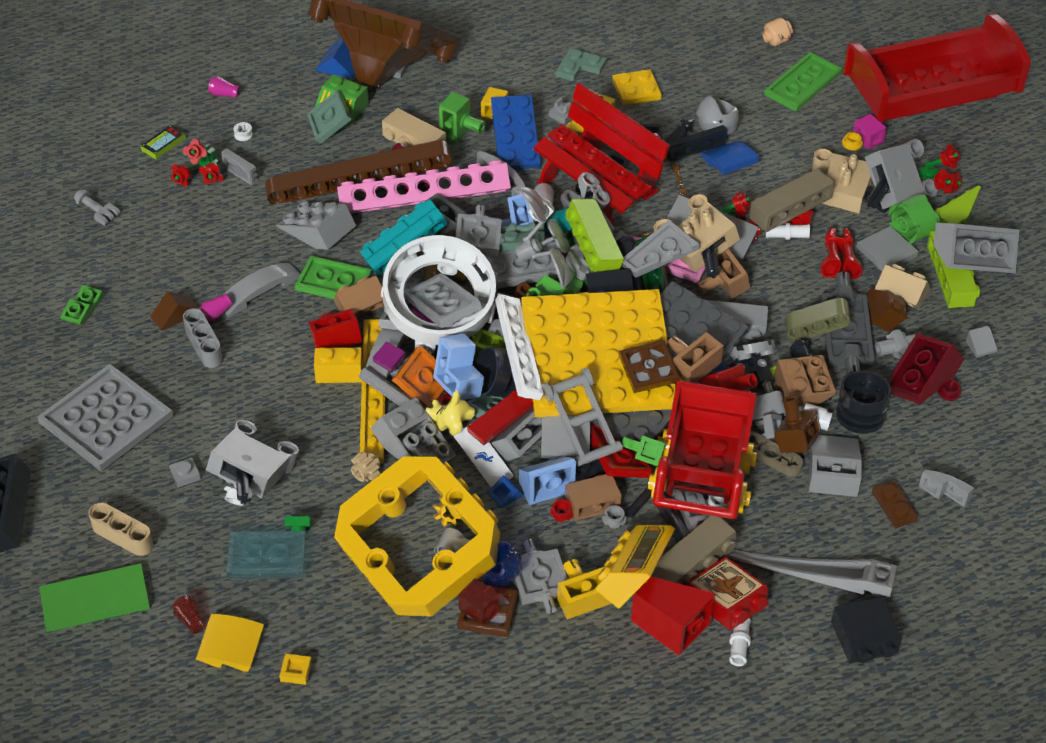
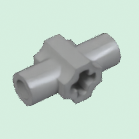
(895, 343)

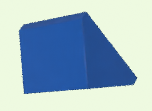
(337, 61)

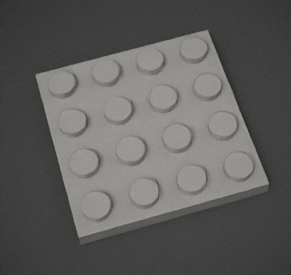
(105, 417)

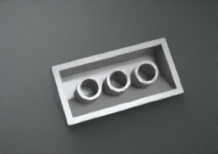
(977, 247)

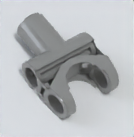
(601, 197)

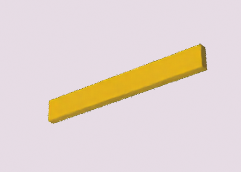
(371, 400)

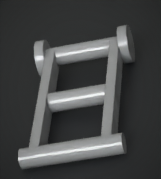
(586, 381)

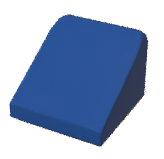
(504, 492)

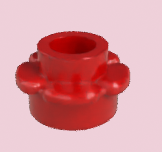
(561, 505)

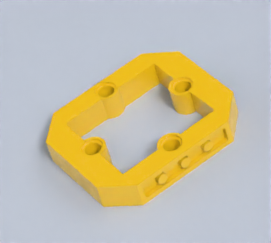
(441, 584)

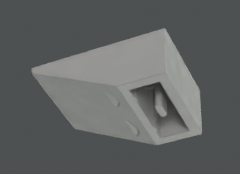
(318, 223)
(411, 433)
(835, 466)

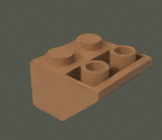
(804, 378)

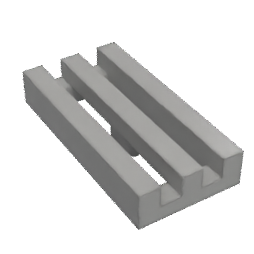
(239, 166)

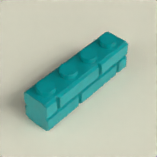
(422, 222)

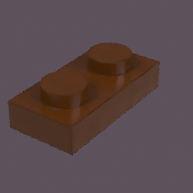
(894, 504)

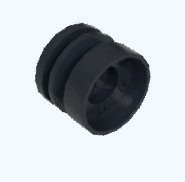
(497, 372)
(863, 402)

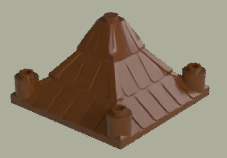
(382, 40)

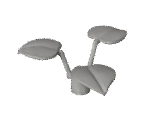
(531, 247)

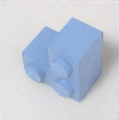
(455, 367)

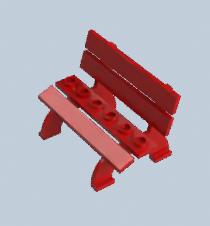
(587, 149)

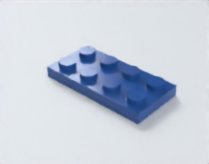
(515, 131)

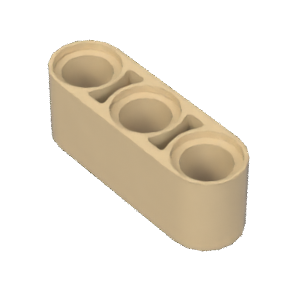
(121, 529)

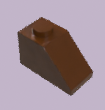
(886, 309)

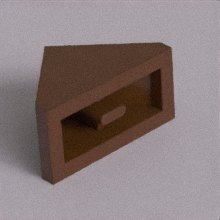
(171, 310)

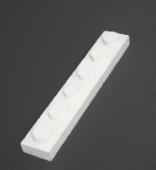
(518, 347)

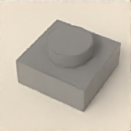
(184, 472)

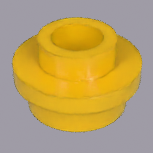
(852, 141)

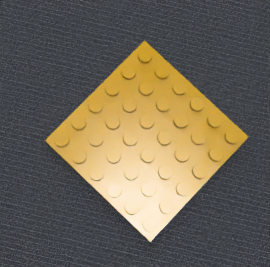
(588, 333)

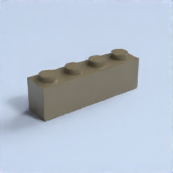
(791, 200)
(696, 551)

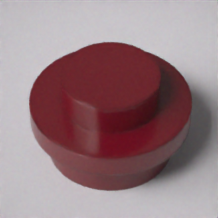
(950, 391)

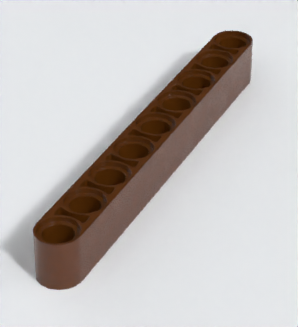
(328, 177)

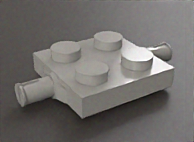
(480, 231)
(540, 576)

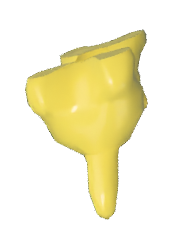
(451, 415)

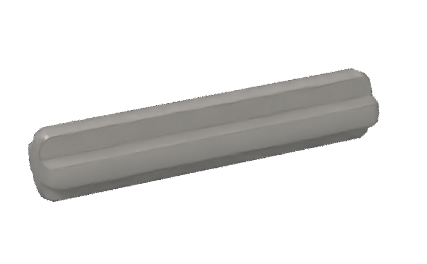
(384, 386)

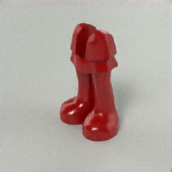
(832, 263)

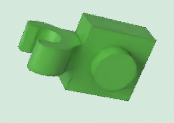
(647, 449)

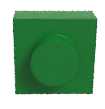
(298, 523)

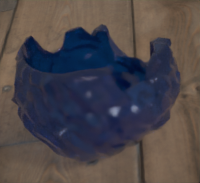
(507, 566)

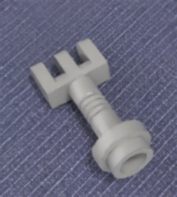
(102, 213)

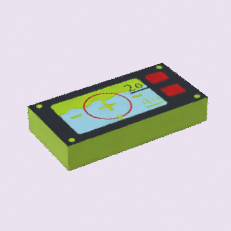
(163, 141)

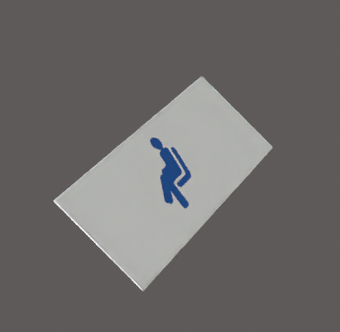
(483, 457)

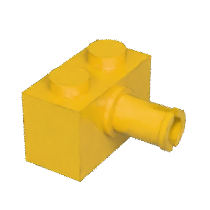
(578, 592)

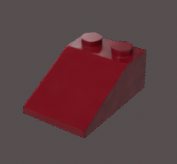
(924, 369)

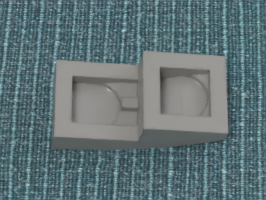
(939, 484)

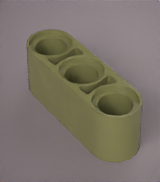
(817, 319)

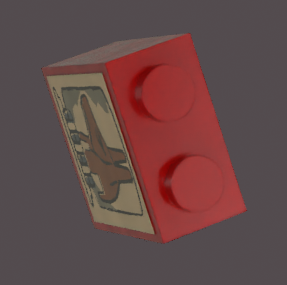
(735, 590)

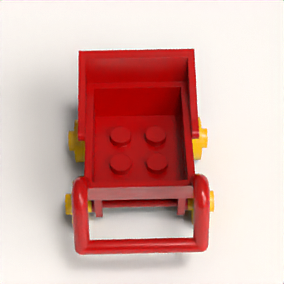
(705, 447)

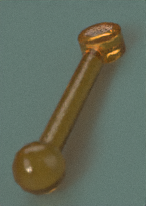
(675, 168)

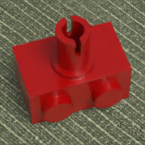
(335, 330)
(731, 378)

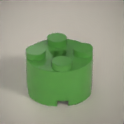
(913, 218)

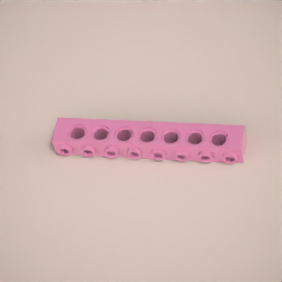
(414, 196)

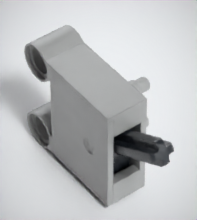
(897, 175)
(250, 463)

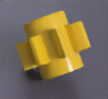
(441, 513)

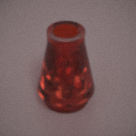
(188, 613)

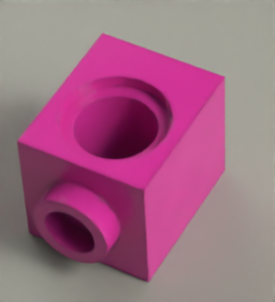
(871, 131)

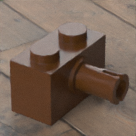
(798, 429)

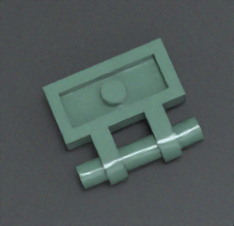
(513, 235)

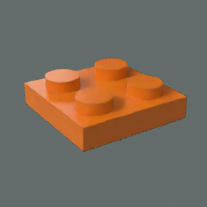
(417, 377)

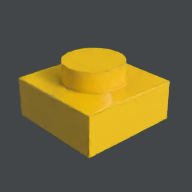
(295, 669)

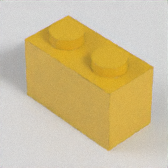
(337, 365)

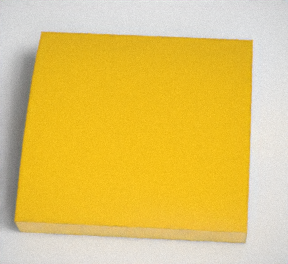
(229, 642)

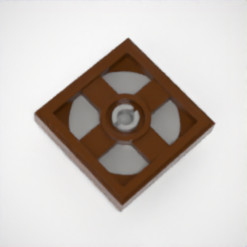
(649, 366)
(500, 623)

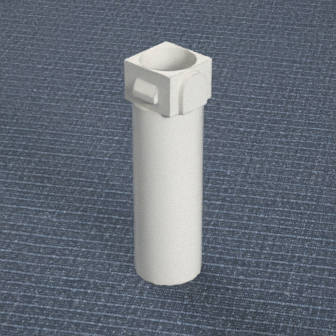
(547, 194)

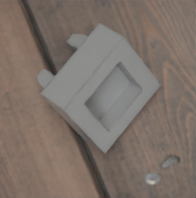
(560, 111)
(771, 423)

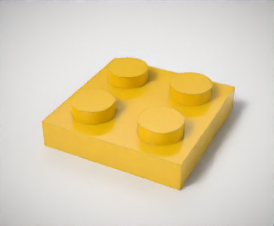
(636, 87)

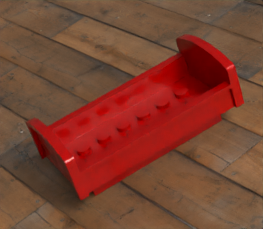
(939, 70)

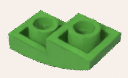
(81, 308)

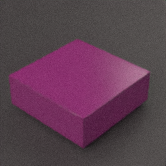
(389, 356)

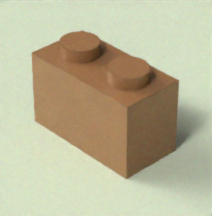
(361, 297)
(592, 496)

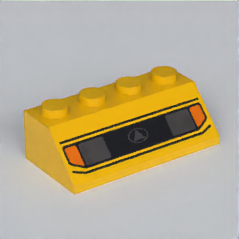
(632, 561)

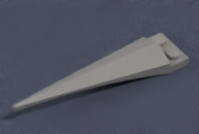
(844, 574)

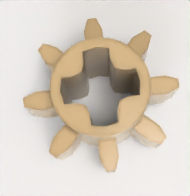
(365, 466)

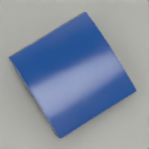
(730, 157)

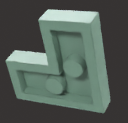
(578, 60)

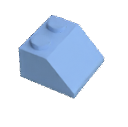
(547, 479)

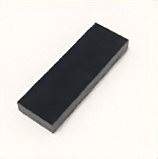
(696, 143)

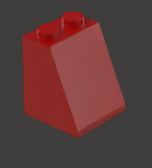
(672, 612)

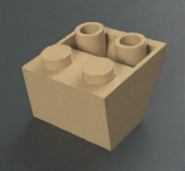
(909, 287)

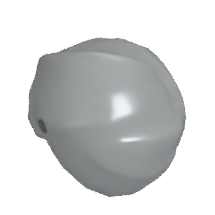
(716, 112)

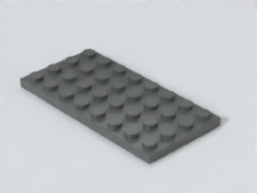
(688, 319)

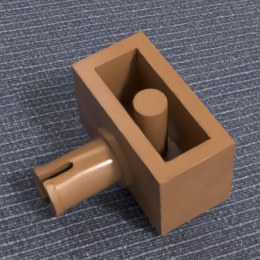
(731, 276)
(696, 359)

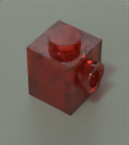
(479, 601)

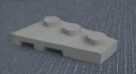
(658, 249)

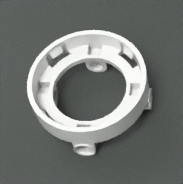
(450, 255)

